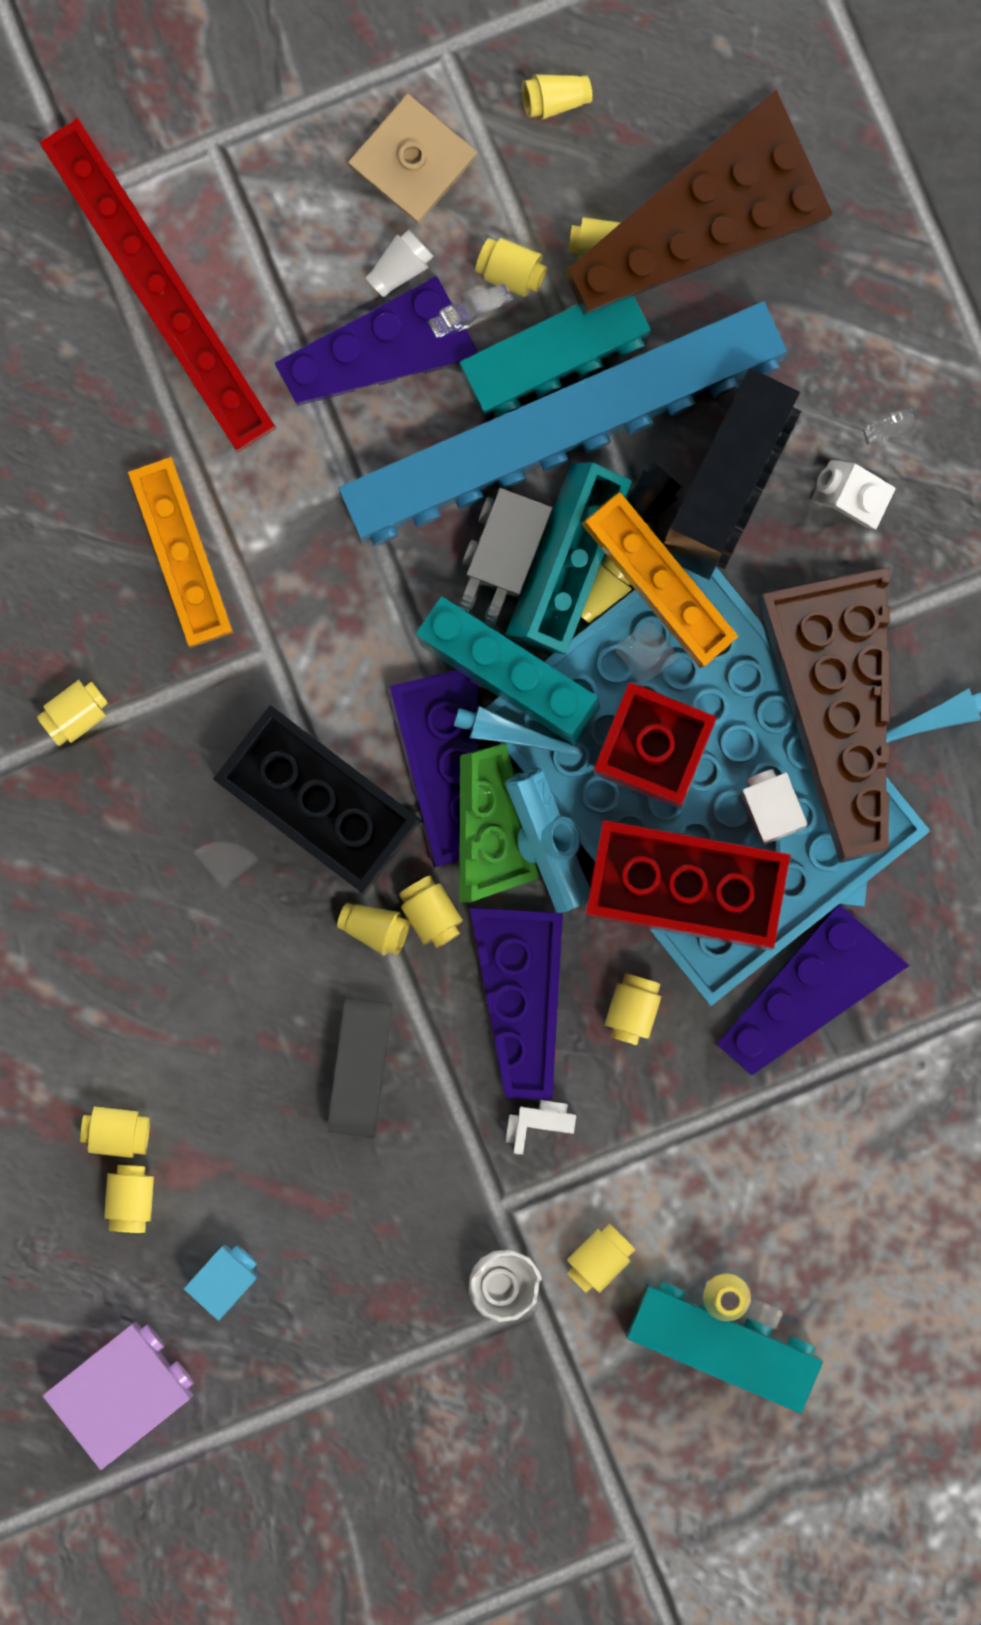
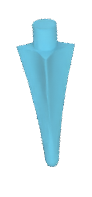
(955, 711)
(493, 727)

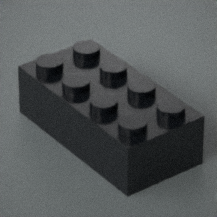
(733, 468)
(317, 800)

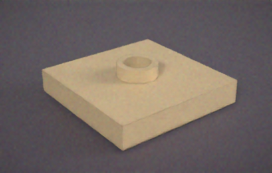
(412, 159)

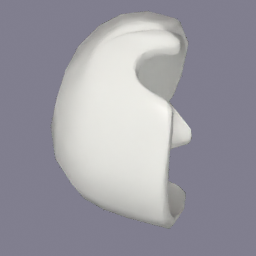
(504, 1285)

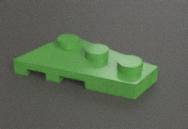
(489, 827)

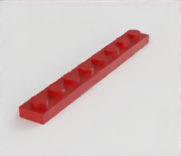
(157, 285)

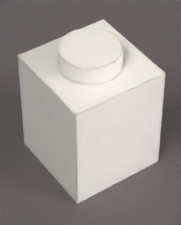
(773, 806)

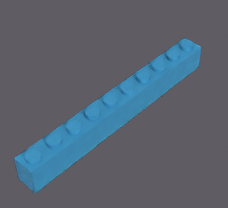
(562, 424)

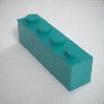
(551, 353)
(564, 562)
(508, 670)
(725, 1349)

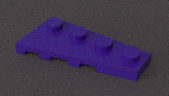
(432, 751)

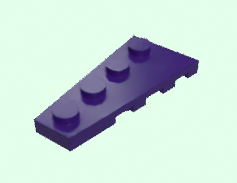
(377, 348)
(521, 983)
(816, 985)

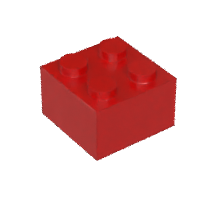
(654, 745)

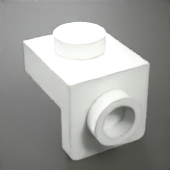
(853, 492)
(549, 1116)

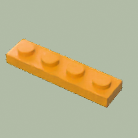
(180, 552)
(659, 580)

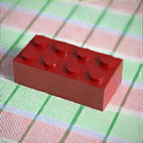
(688, 885)

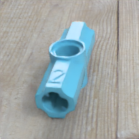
(548, 840)

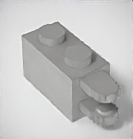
(505, 549)

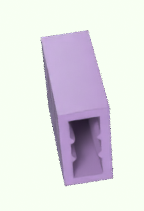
(120, 1394)

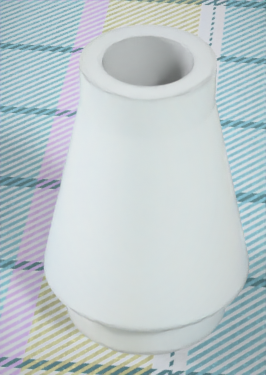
(399, 263)

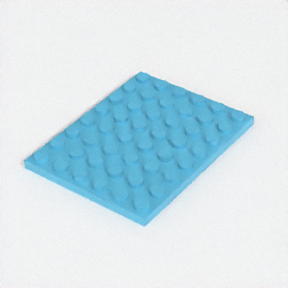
(749, 737)

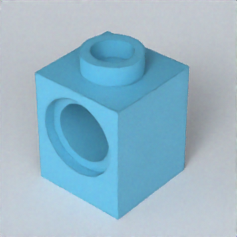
(223, 1280)

